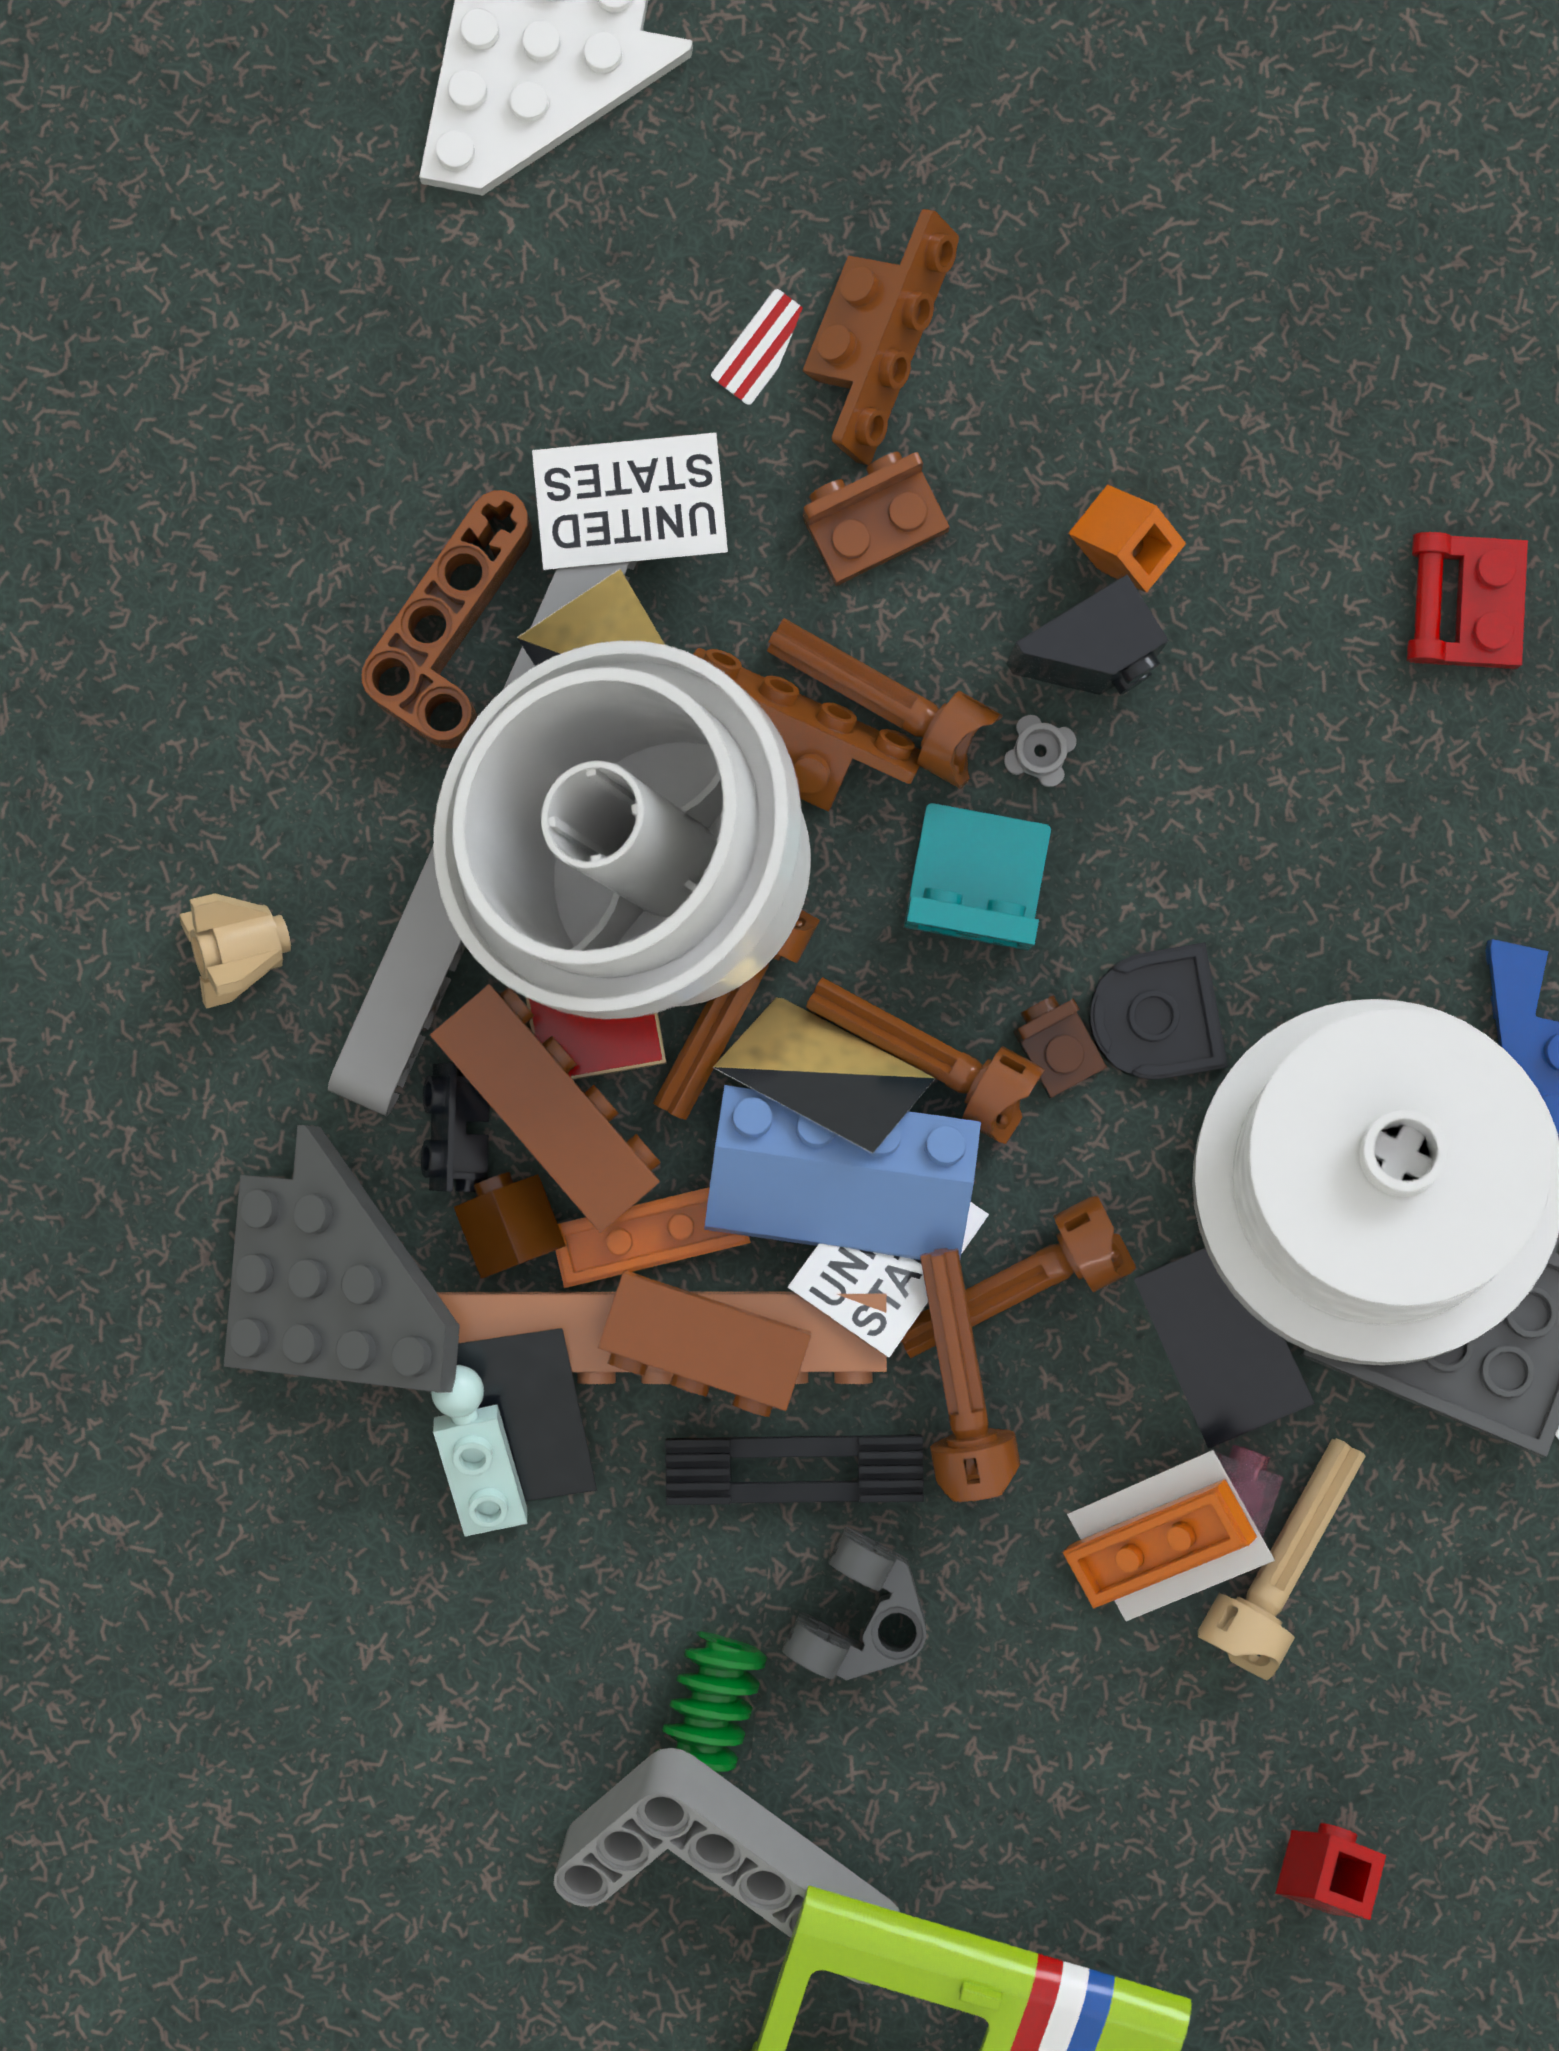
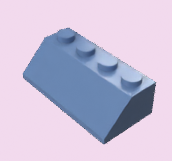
(809, 1186)

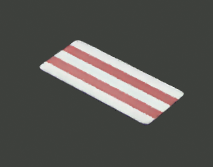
(759, 348)

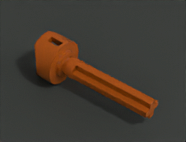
(944, 731)
(717, 1026)
(990, 1088)
(1084, 1247)
(971, 1438)

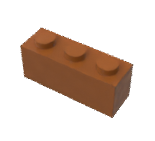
(703, 1343)

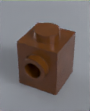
(508, 1223)

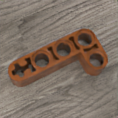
(458, 608)

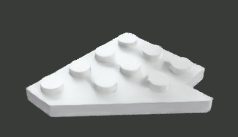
(532, 77)

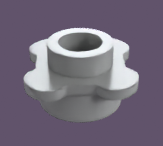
(1057, 745)

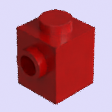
(1331, 1872)

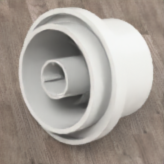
(622, 833)
(1343, 1247)

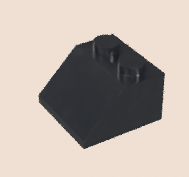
(1094, 644)

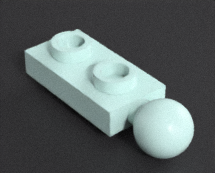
(477, 1458)

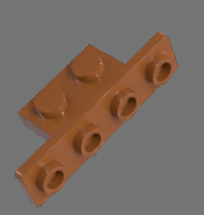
(875, 331)
(818, 735)

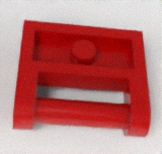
(1487, 601)

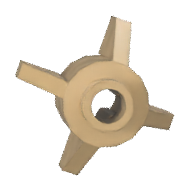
(233, 944)

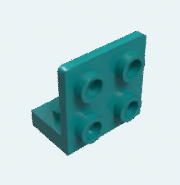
(978, 876)

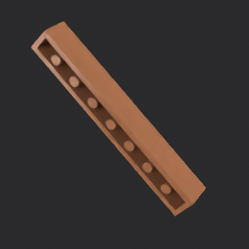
(585, 1315)

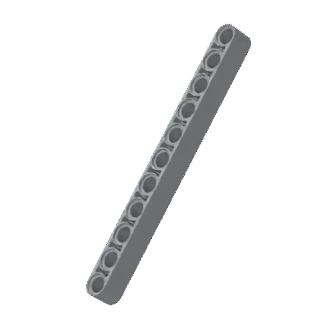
(425, 941)

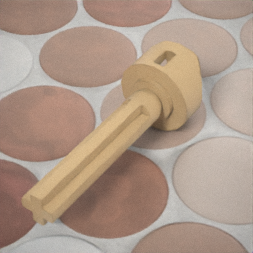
(1250, 1625)

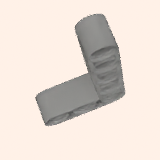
(710, 1825)

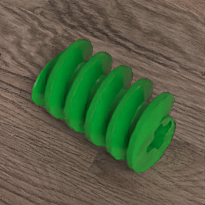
(716, 1700)

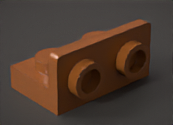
(874, 516)

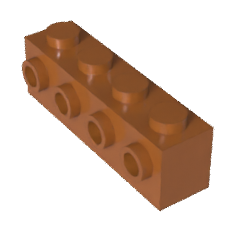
(546, 1107)

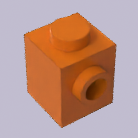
(1127, 537)

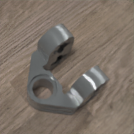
(835, 1653)

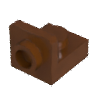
(1059, 1044)

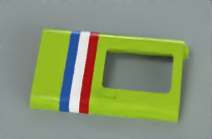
(1022, 1995)

